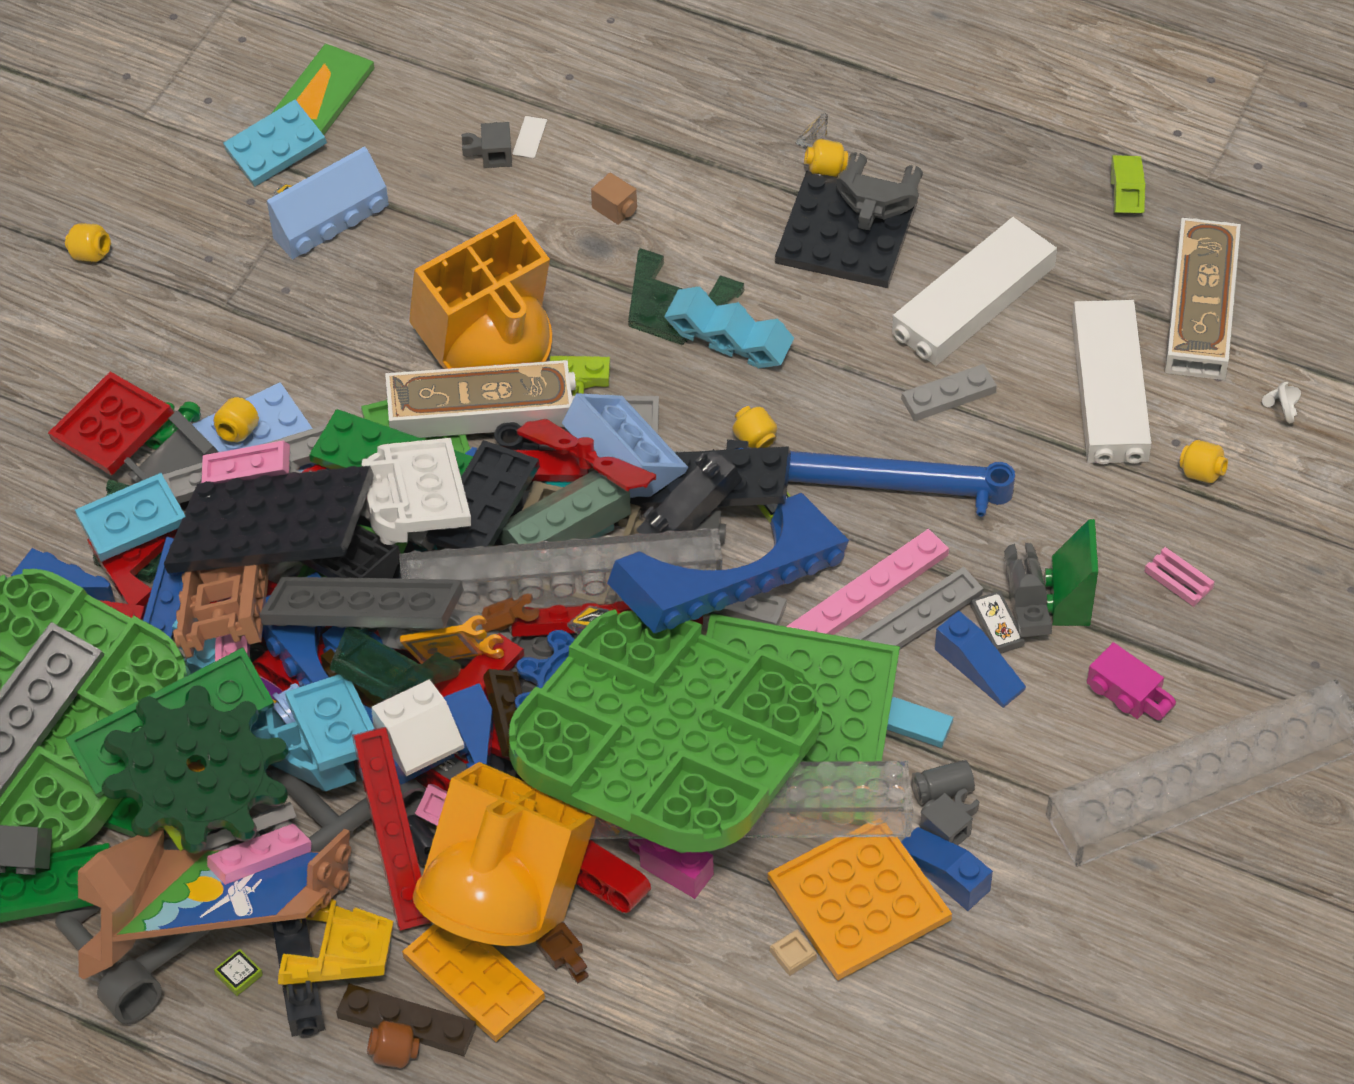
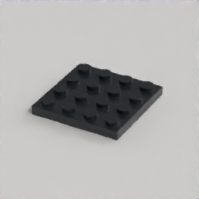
(826, 236)

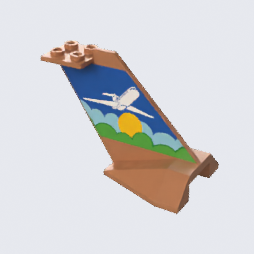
(174, 892)

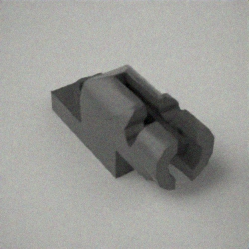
(1027, 592)

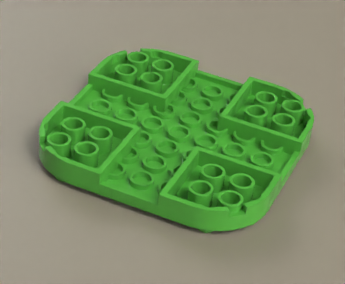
(135, 663)
(666, 731)

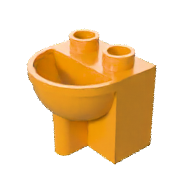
(485, 300)
(501, 859)

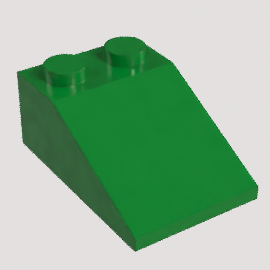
(1073, 578)

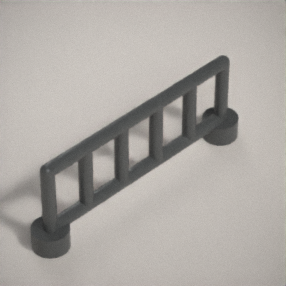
(129, 987)

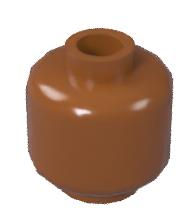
(392, 1044)

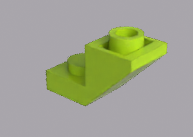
(1128, 183)

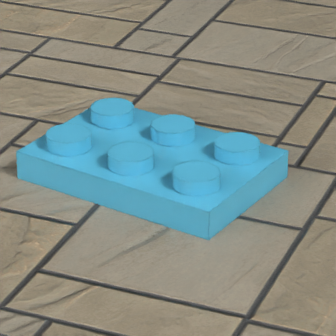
(274, 143)
(130, 516)
(327, 718)

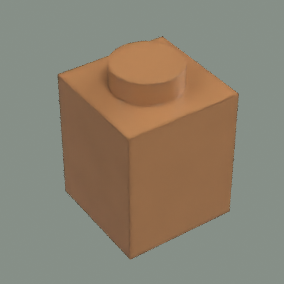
(614, 198)

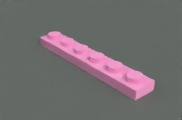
(874, 585)

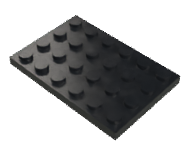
(270, 519)

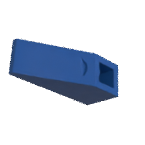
(94, 586)
(474, 722)

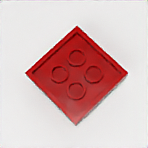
(111, 423)

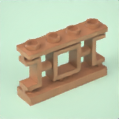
(236, 616)

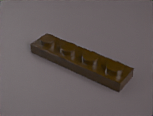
(428, 1024)

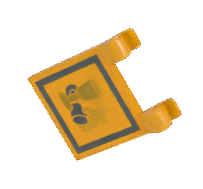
(453, 641)

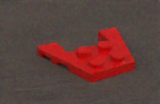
(127, 564)

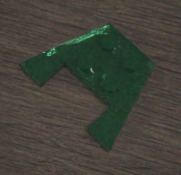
(653, 297)
(384, 669)

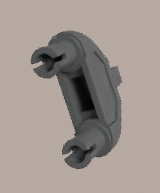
(876, 196)

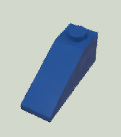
(977, 658)
(950, 867)

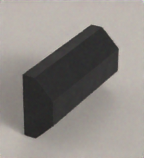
(364, 558)

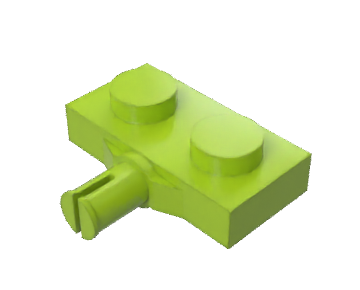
(588, 371)

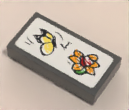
(997, 621)

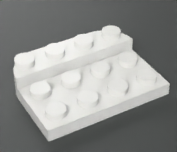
(415, 489)

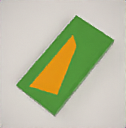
(328, 84)

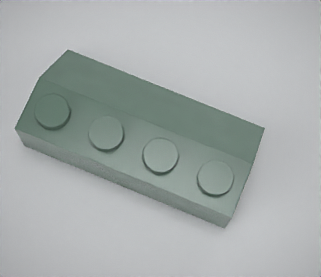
(570, 512)

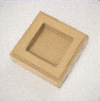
(793, 952)

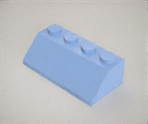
(327, 203)
(625, 435)

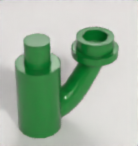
(189, 410)

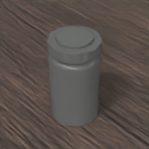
(942, 779)

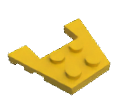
(352, 947)

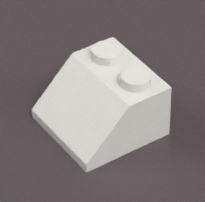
(418, 727)

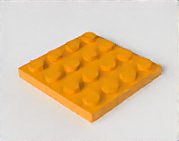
(858, 900)

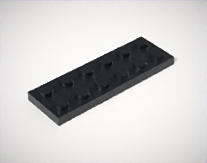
(762, 474)

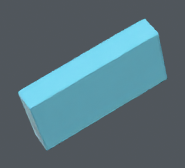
(919, 722)

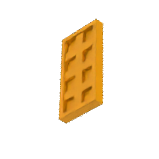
(474, 979)

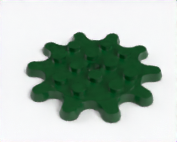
(191, 800)

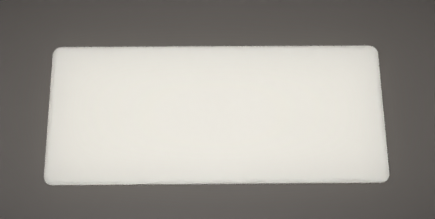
(529, 136)

